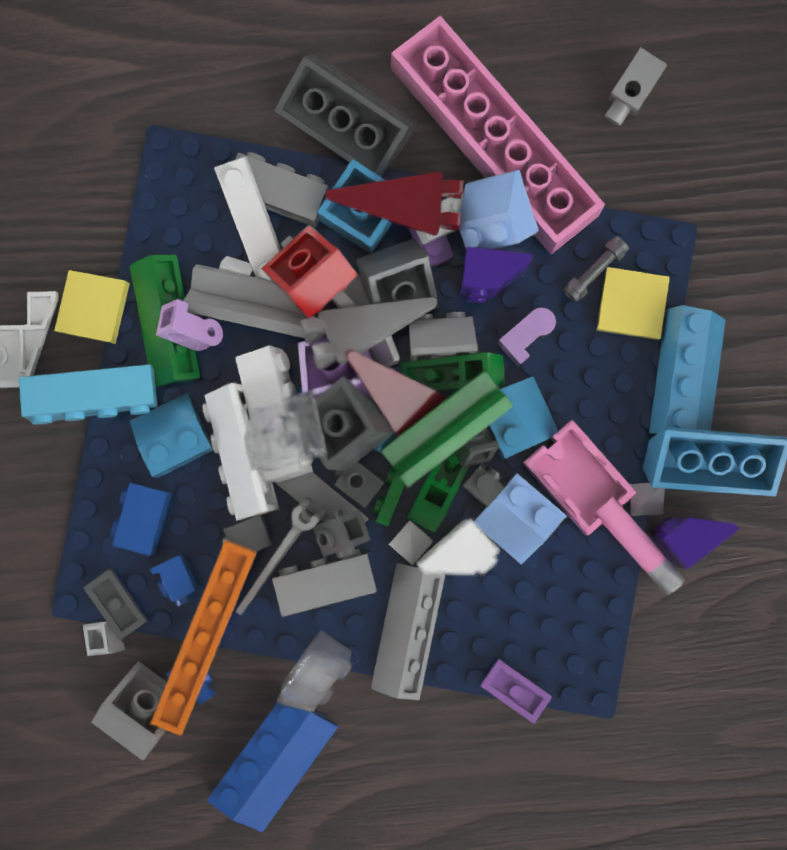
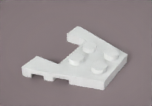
(23, 343)

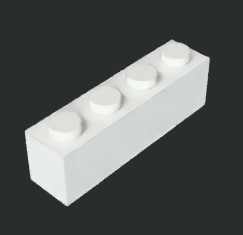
(266, 380)

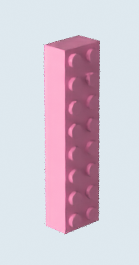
(494, 130)

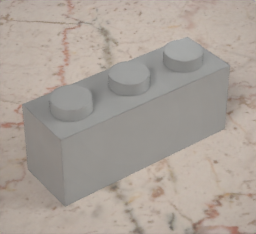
(286, 191)
(323, 583)

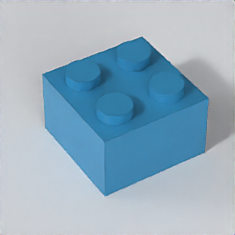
(352, 224)

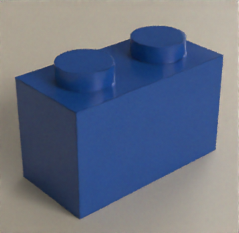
(140, 519)

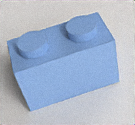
(496, 212)
(519, 519)

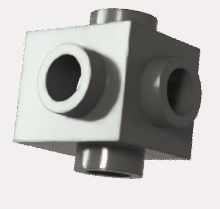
(341, 533)

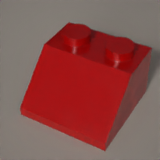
(309, 271)

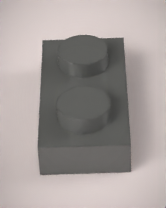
(115, 604)

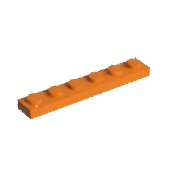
(203, 637)

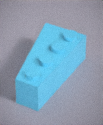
(87, 394)

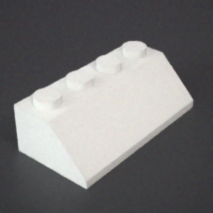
(247, 488)
(460, 552)

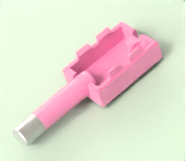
(593, 495)

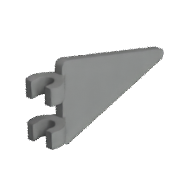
(359, 327)
(302, 521)

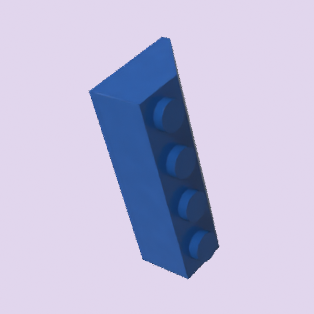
(271, 765)

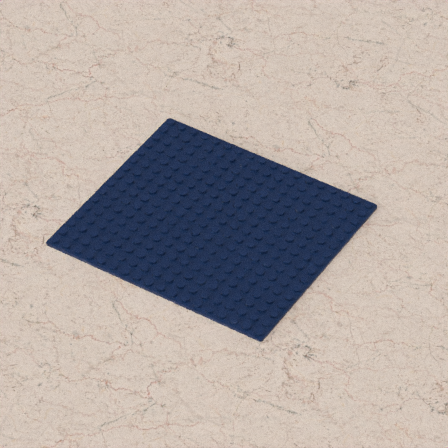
(551, 618)

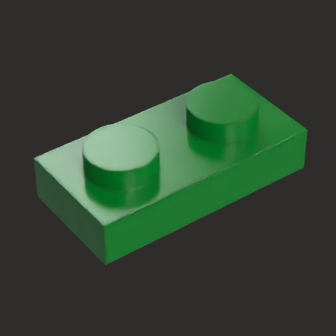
(385, 506)

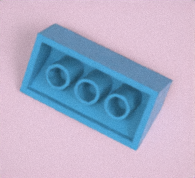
(687, 369)
(715, 461)

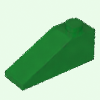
(454, 372)
(437, 493)

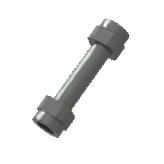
(614, 250)

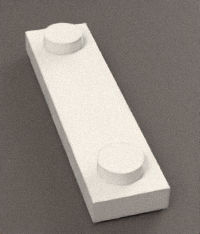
(248, 213)

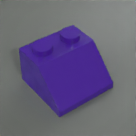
(489, 272)
(690, 539)

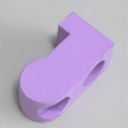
(532, 327)
(187, 329)

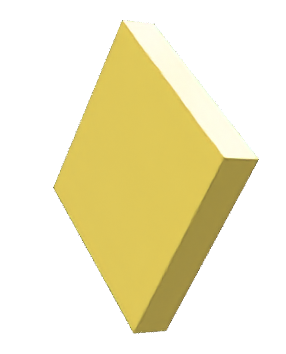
(633, 303)
(92, 306)

